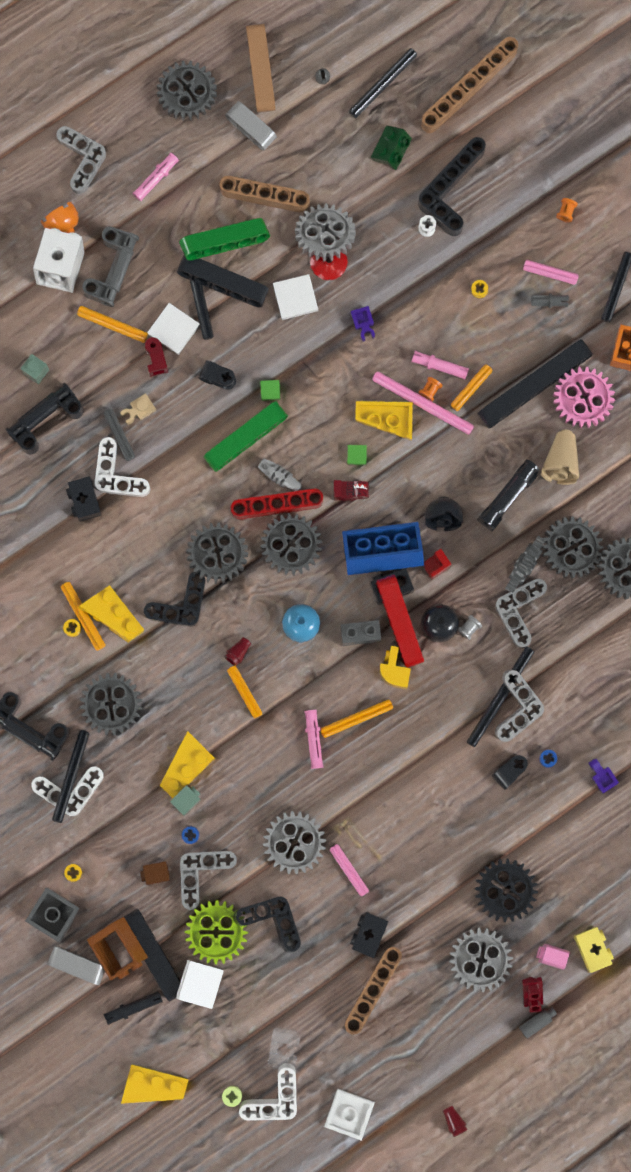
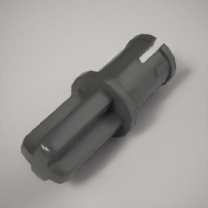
(550, 300)

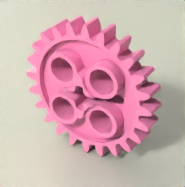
(568, 403)

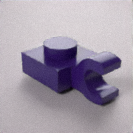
(604, 777)

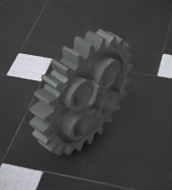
(200, 81)
(563, 532)
(234, 550)
(619, 552)
(305, 555)
(525, 564)
(128, 701)

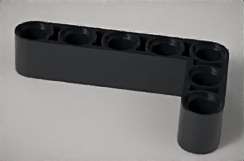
(448, 183)

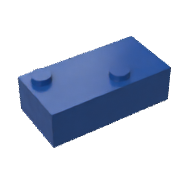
(383, 548)

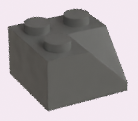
(53, 914)

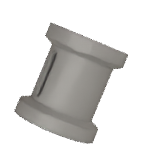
(469, 627)

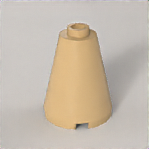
(562, 459)

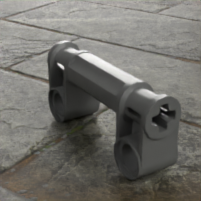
(118, 268)

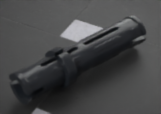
(132, 1008)

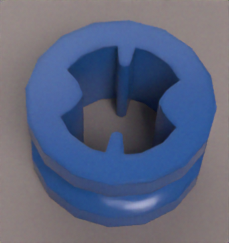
(545, 753)
(186, 839)

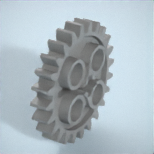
(325, 232)
(278, 835)
(498, 963)

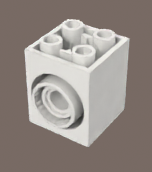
(58, 259)

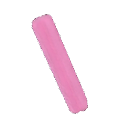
(550, 272)
(349, 870)

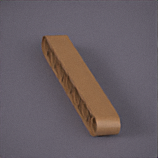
(473, 77)

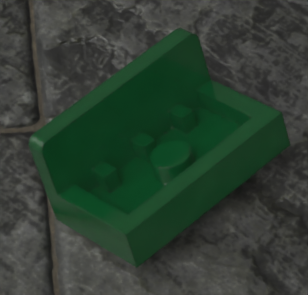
(391, 146)

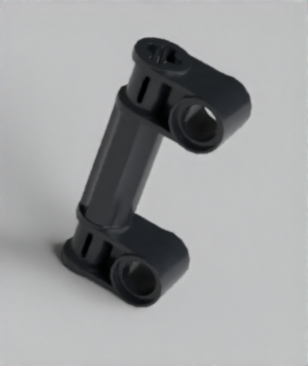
(21, 430)
(522, 478)
(28, 734)

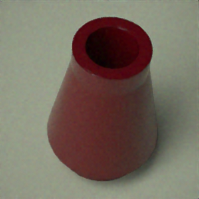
(237, 652)
(454, 1121)

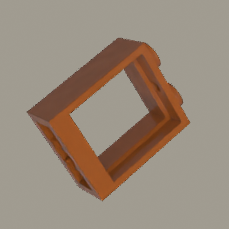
(106, 956)

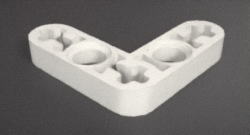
(109, 474)
(47, 783)
(279, 1104)

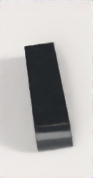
(223, 281)
(157, 960)

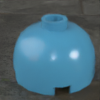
(301, 623)

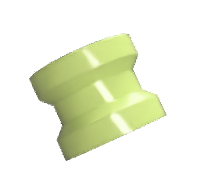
(232, 1096)

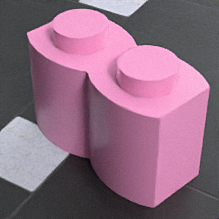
(553, 956)

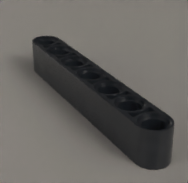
(535, 383)

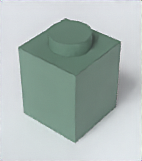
(34, 369)
(186, 800)

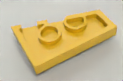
(386, 416)
(113, 613)
(186, 765)
(152, 1085)

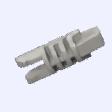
(279, 475)

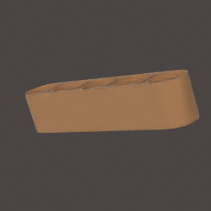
(260, 68)
(258, 187)
(372, 1000)

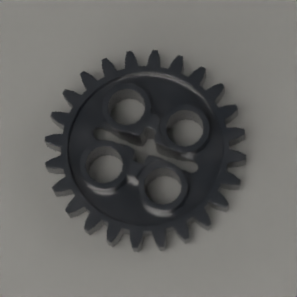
(515, 875)

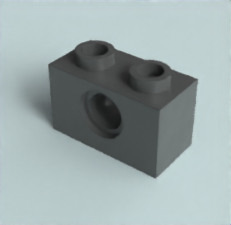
(360, 633)

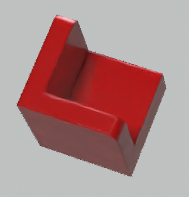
(436, 564)

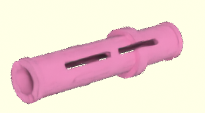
(154, 178)
(440, 365)
(313, 739)

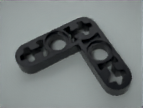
(187, 607)
(278, 916)

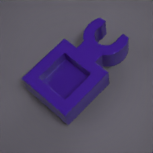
(363, 320)

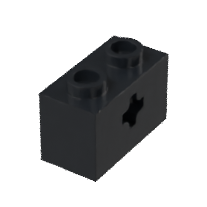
(85, 488)
(378, 928)

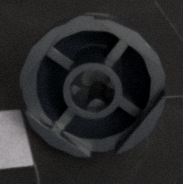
(444, 514)
(439, 623)

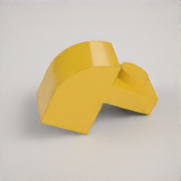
(392, 674)

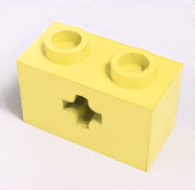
(593, 961)

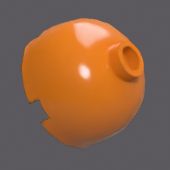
(62, 218)

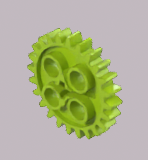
(216, 950)

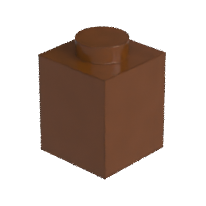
(155, 873)

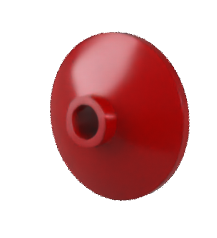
(330, 270)

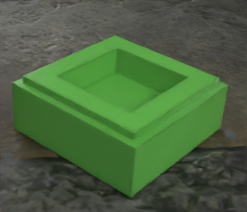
(270, 390)
(357, 455)

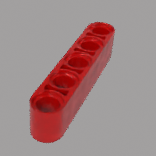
(286, 507)
(400, 621)

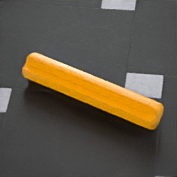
(471, 387)
(244, 691)

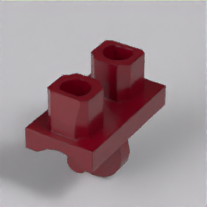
(532, 993)

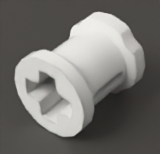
(423, 221)

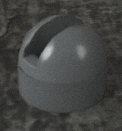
(318, 76)

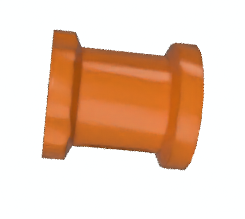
(566, 210)
(430, 388)

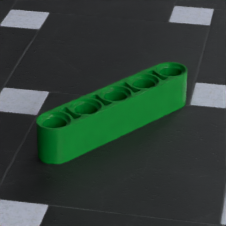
(224, 239)
(245, 436)

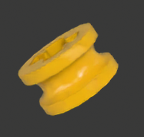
(485, 289)
(77, 629)
(76, 867)

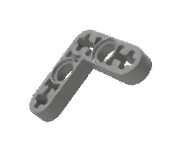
(87, 152)
(513, 612)
(525, 703)
(194, 871)

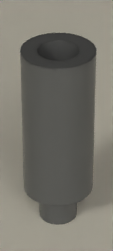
(537, 1022)

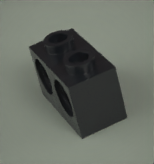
(405, 590)

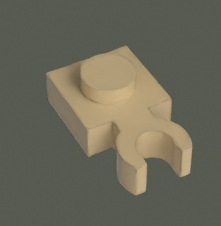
(140, 407)

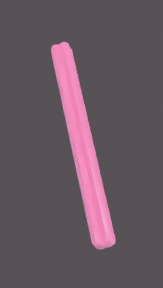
(423, 403)

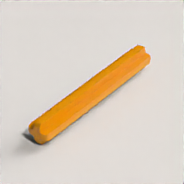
(112, 324)
(83, 617)
(356, 718)

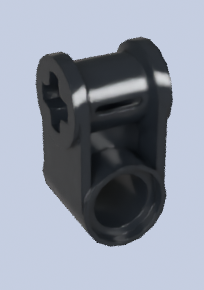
(214, 374)
(508, 773)

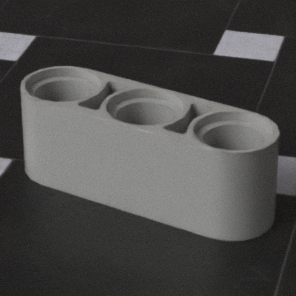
(251, 125)
(76, 965)

